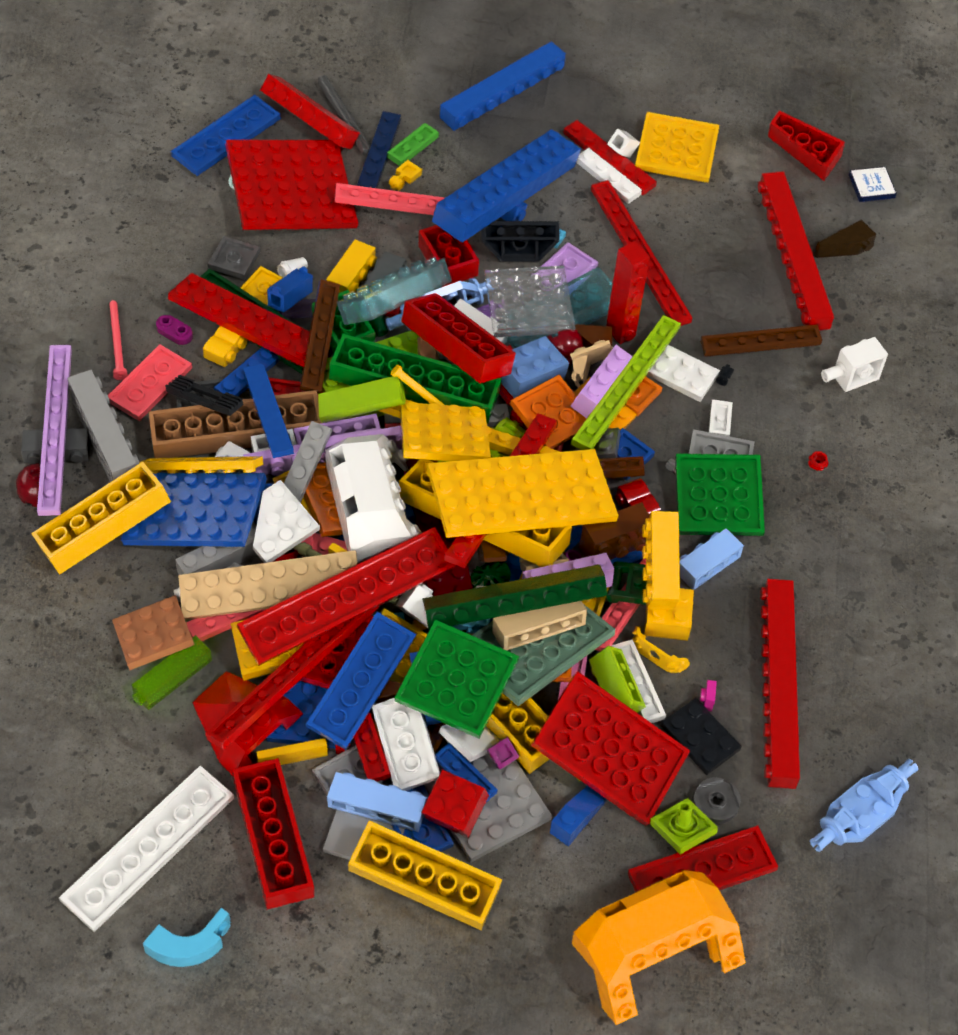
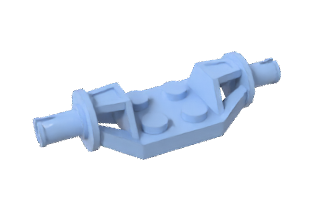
(458, 290)
(864, 806)

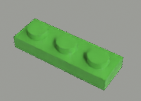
(413, 144)

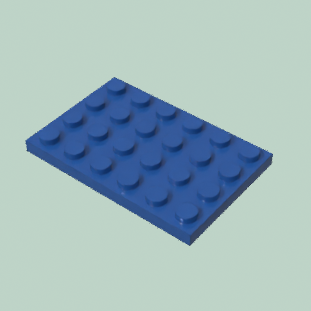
(202, 511)

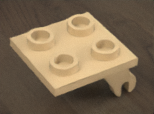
(584, 357)

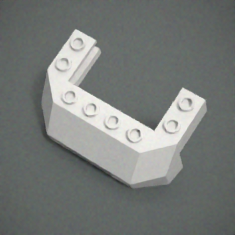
(369, 494)

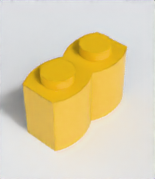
(223, 346)

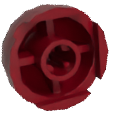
(567, 343)
(28, 484)

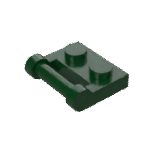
(634, 584)

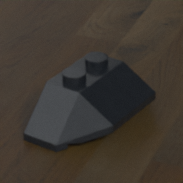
(520, 239)

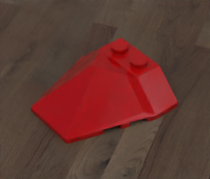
(221, 699)

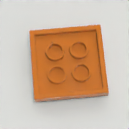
(554, 401)

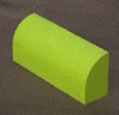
(361, 399)

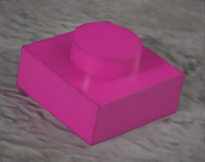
(708, 695)

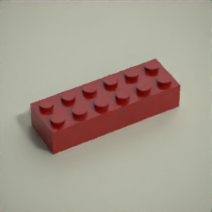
(458, 337)
(273, 833)

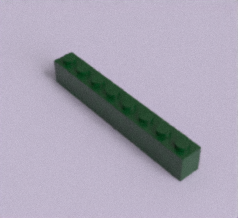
(516, 596)

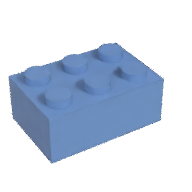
(534, 365)

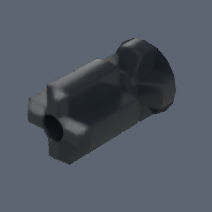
(725, 374)

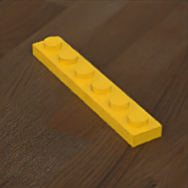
(208, 464)

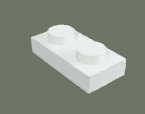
(720, 417)

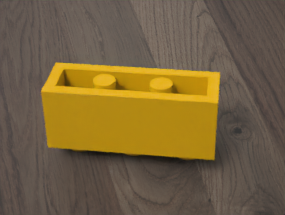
(353, 266)

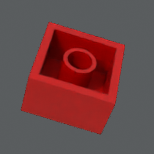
(455, 803)

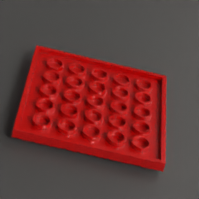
(289, 184)

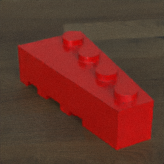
(806, 144)

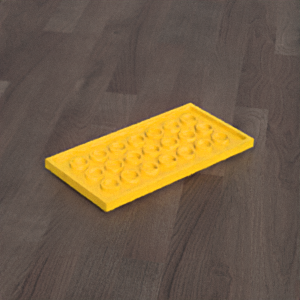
(521, 493)

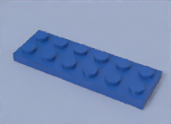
(209, 146)
(360, 680)

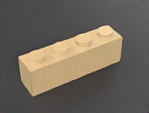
(537, 624)

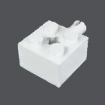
(857, 364)

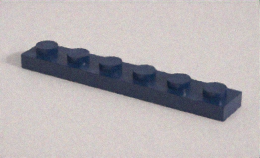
(377, 155)

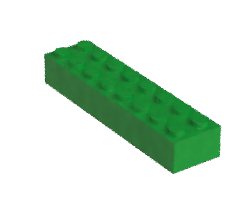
(365, 361)

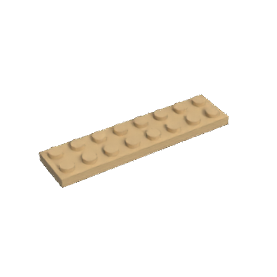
(257, 584)

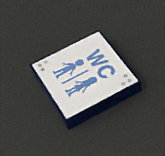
(872, 184)

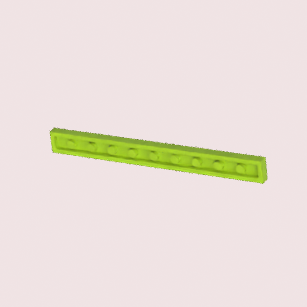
(625, 384)

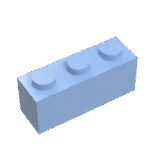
(709, 558)

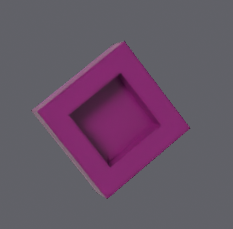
(503, 753)

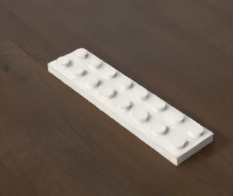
(146, 848)

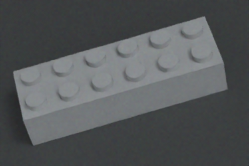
(103, 429)

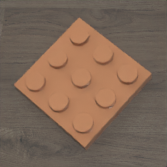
(152, 632)

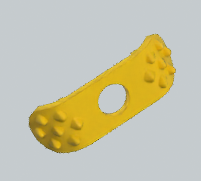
(668, 663)

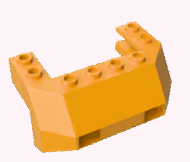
(652, 928)

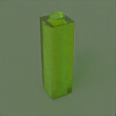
(170, 674)

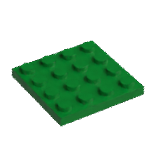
(719, 494)
(457, 679)

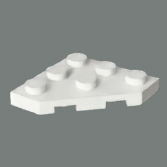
(281, 523)

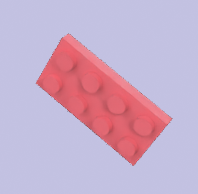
(147, 382)

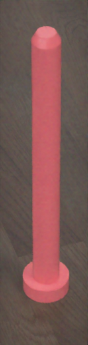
(119, 372)

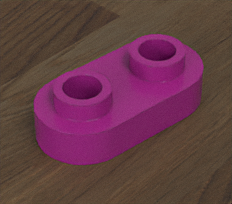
(171, 328)

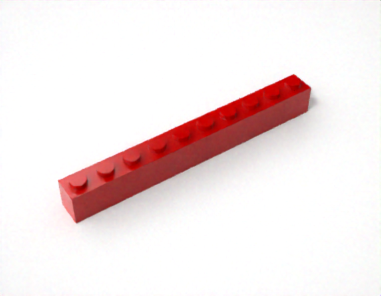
(795, 251)
(780, 684)

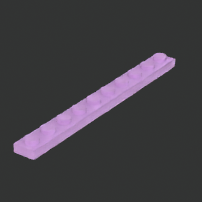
(54, 431)

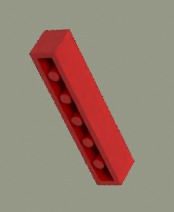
(310, 111)
(627, 291)

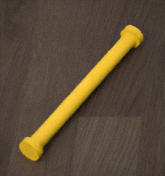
(398, 372)

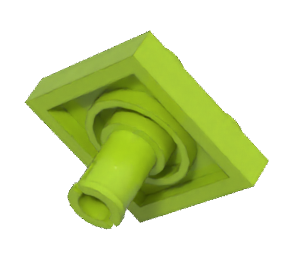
(684, 826)

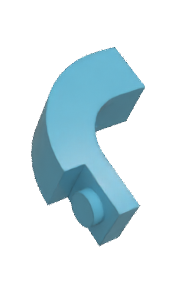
(189, 950)

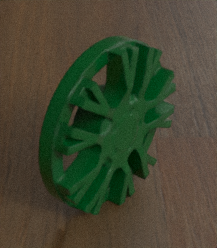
(490, 576)

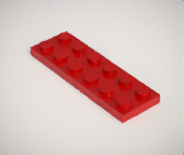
(722, 861)

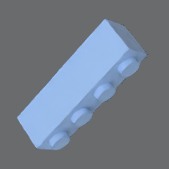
(376, 801)

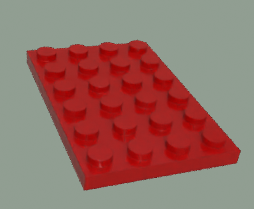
(611, 748)

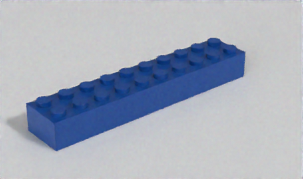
(505, 185)

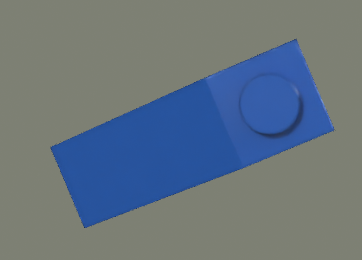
(576, 815)

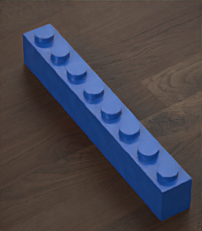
(502, 86)

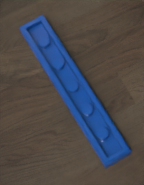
(268, 411)

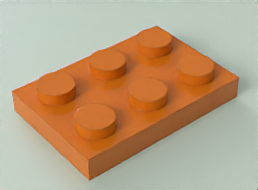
(643, 395)

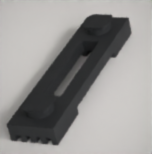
(225, 403)

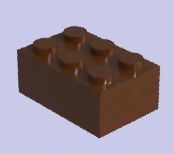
(616, 537)

